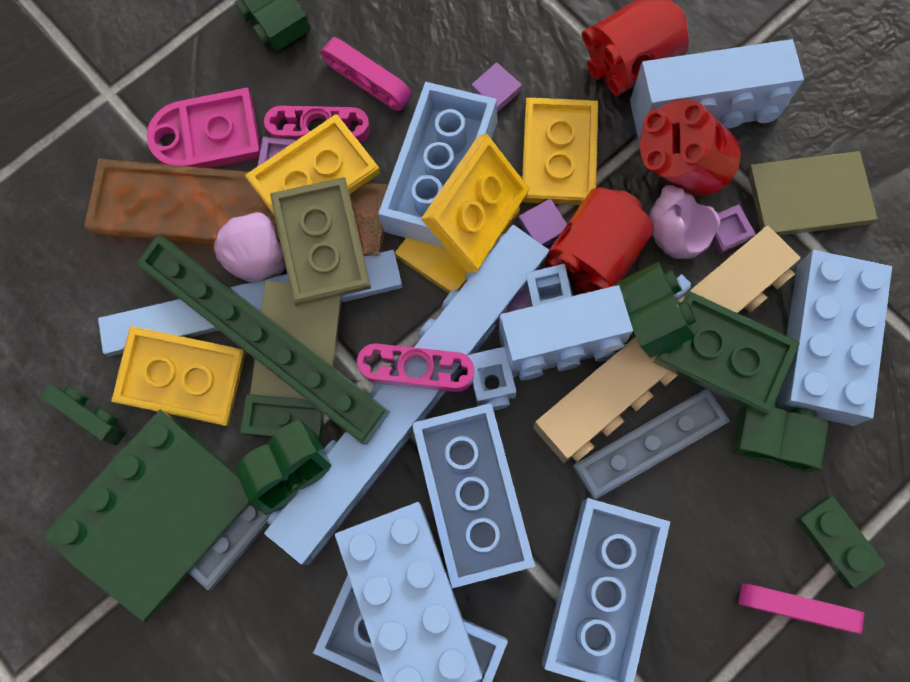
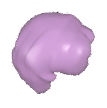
(681, 224)
(250, 248)

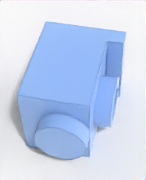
(549, 284)
(495, 365)

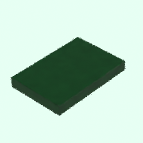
(732, 356)

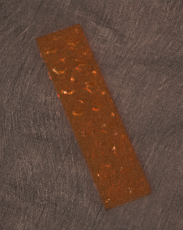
(197, 203)

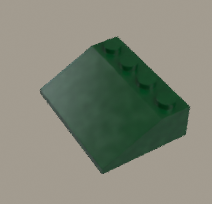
(150, 515)

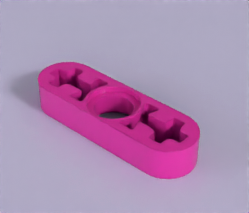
(366, 74)
(309, 113)
(385, 373)
(801, 608)

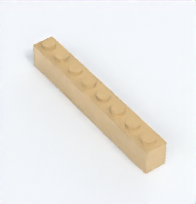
(630, 372)

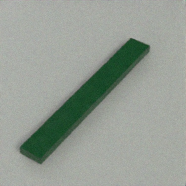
(264, 340)

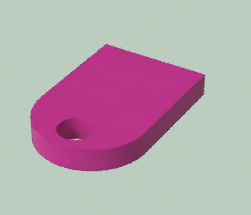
(207, 130)

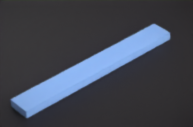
(181, 320)

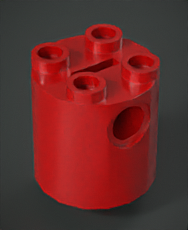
(634, 35)
(689, 148)
(601, 239)

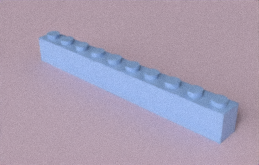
(462, 327)

